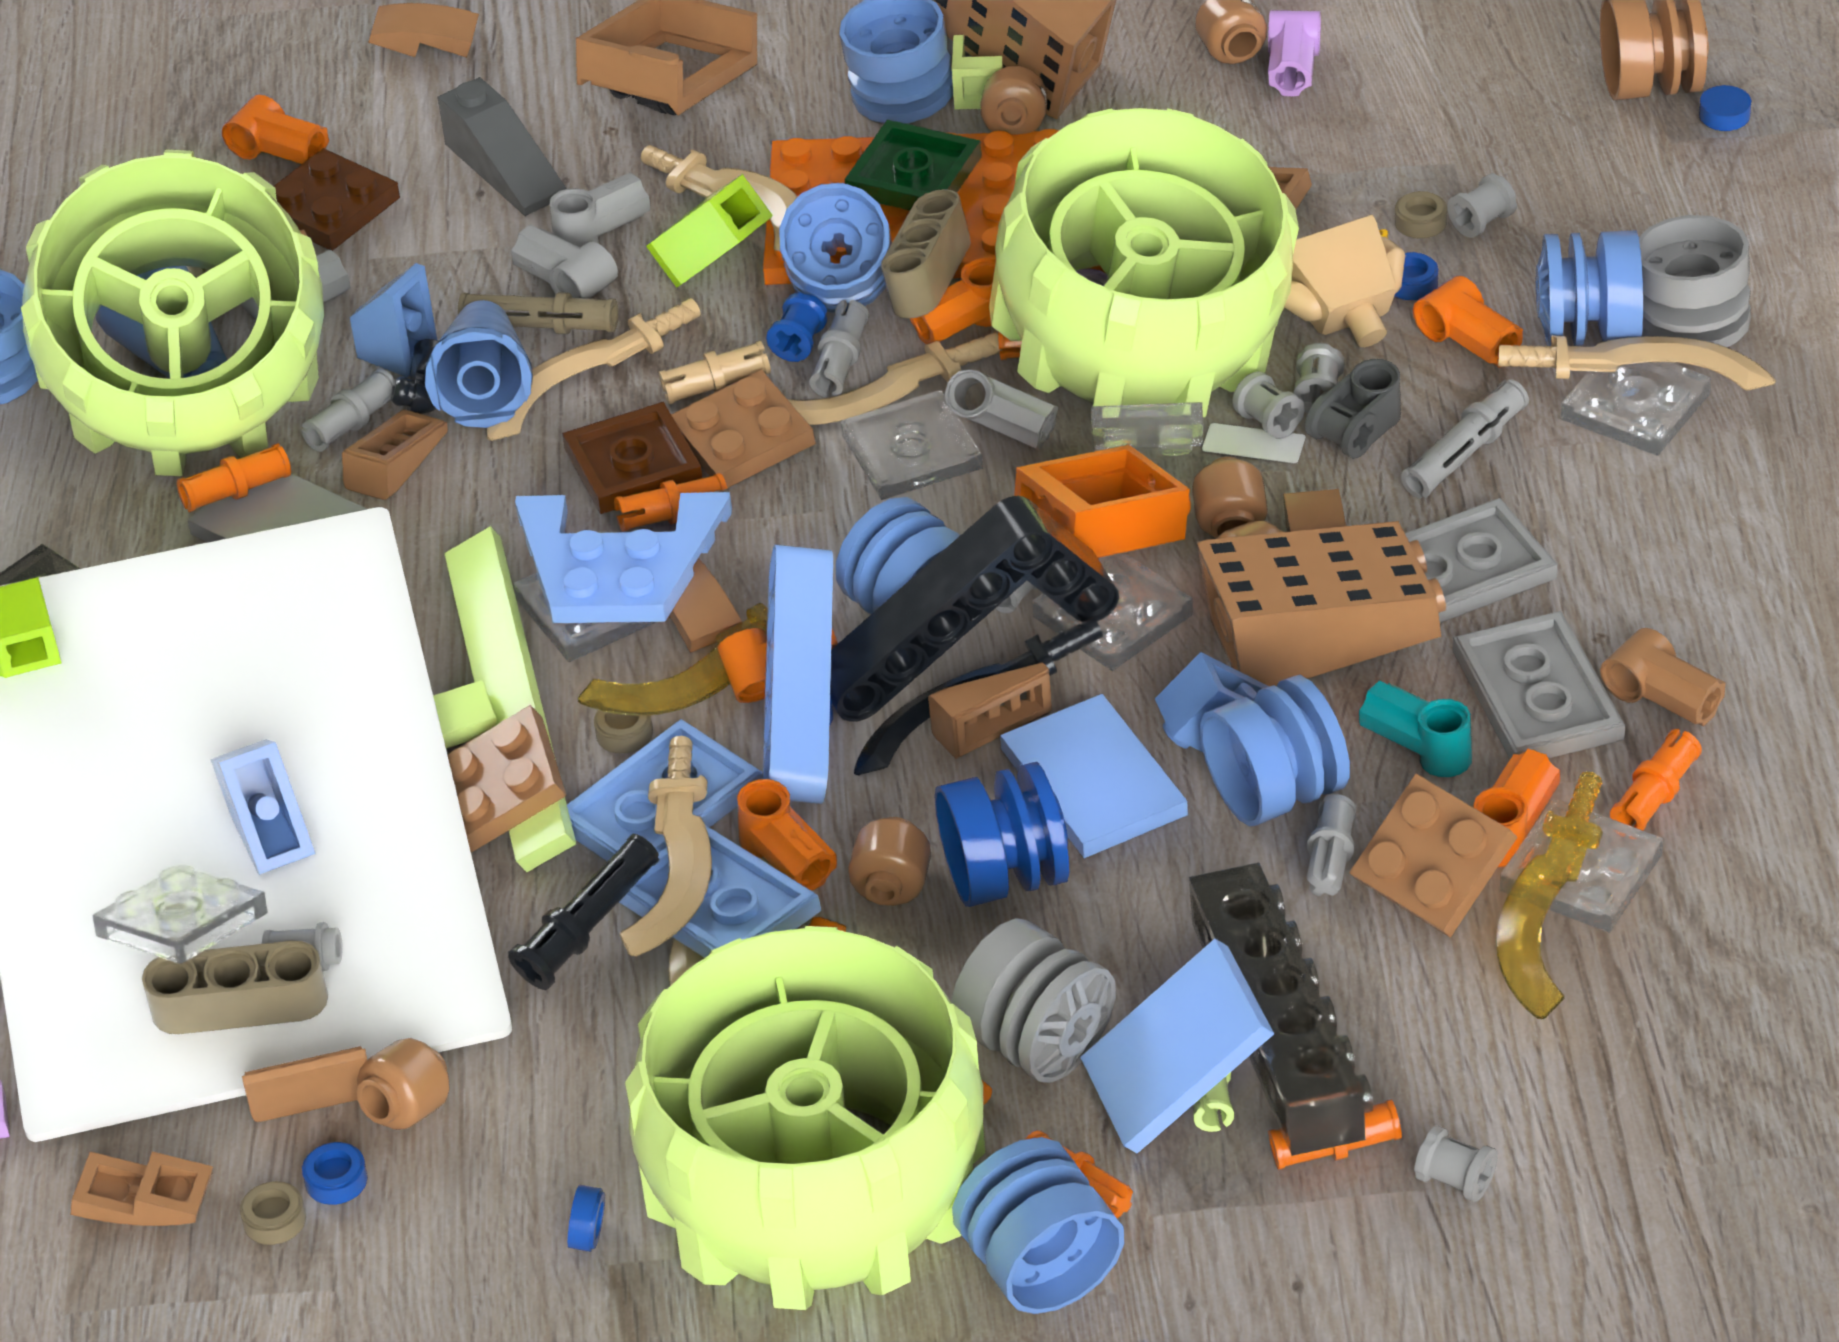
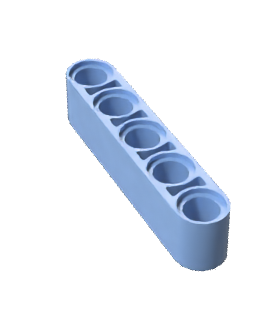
(798, 671)

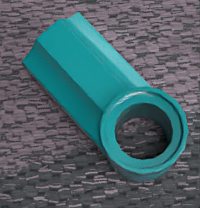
(1432, 729)

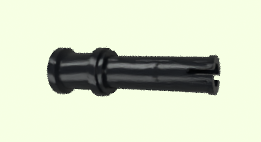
(568, 928)

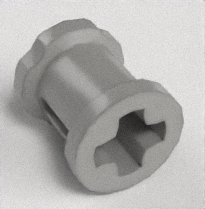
(1480, 206)
(1311, 380)
(1261, 400)
(1455, 1163)

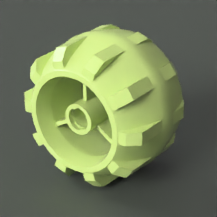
(153, 218)
(1189, 248)
(750, 1123)

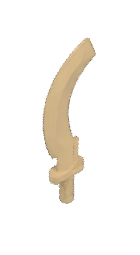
(694, 175)
(611, 352)
(1617, 352)
(898, 381)
(687, 852)

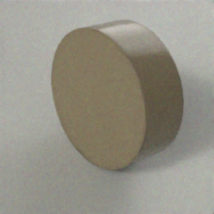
(1420, 214)
(622, 732)
(272, 1213)

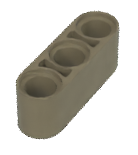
(926, 253)
(236, 988)

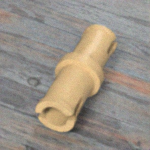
(713, 372)

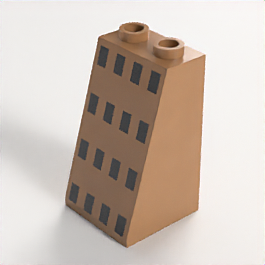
(1051, 37)
(1318, 598)

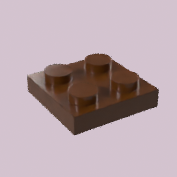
(334, 197)
(630, 454)

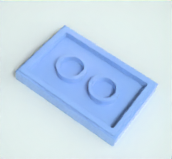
(1098, 773)
(620, 802)
(740, 902)
(1176, 1045)

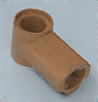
(1649, 669)

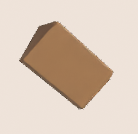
(304, 1084)

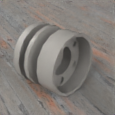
(1696, 279)
(1034, 999)

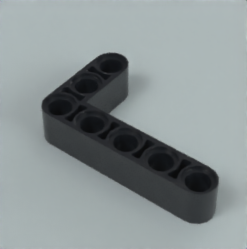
(959, 590)

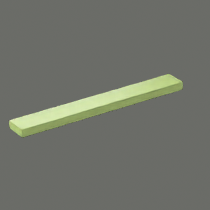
(503, 662)

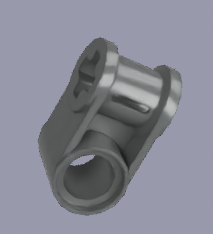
(1358, 407)

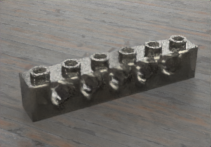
(1305, 1063)

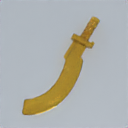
(673, 693)
(1535, 891)

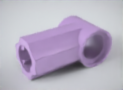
(1292, 48)

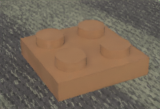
(744, 429)
(505, 776)
(1433, 855)

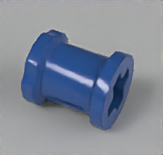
(793, 334)

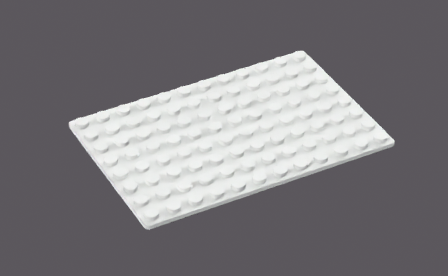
(113, 781)

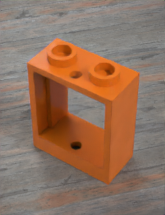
(1109, 499)

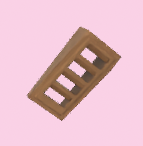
(386, 457)
(971, 712)

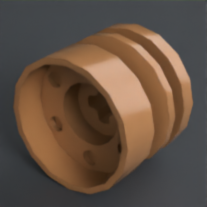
(1642, 44)

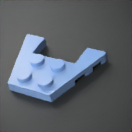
(617, 573)

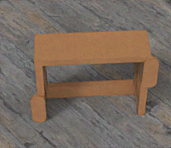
(624, 57)

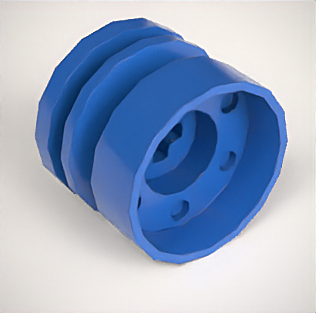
(1014, 831)

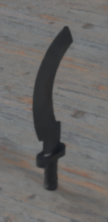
(889, 736)

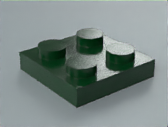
(913, 161)

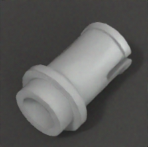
(324, 939)

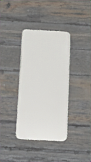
(1252, 443)

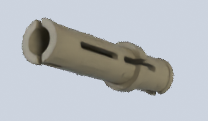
(597, 313)

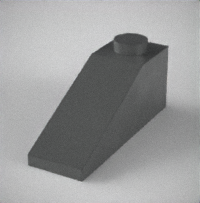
(497, 145)

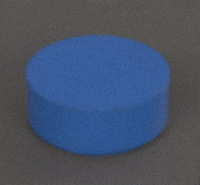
(1725, 108)
(1419, 276)
(334, 1173)
(586, 1218)

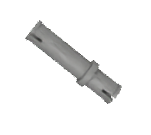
(1479, 425)

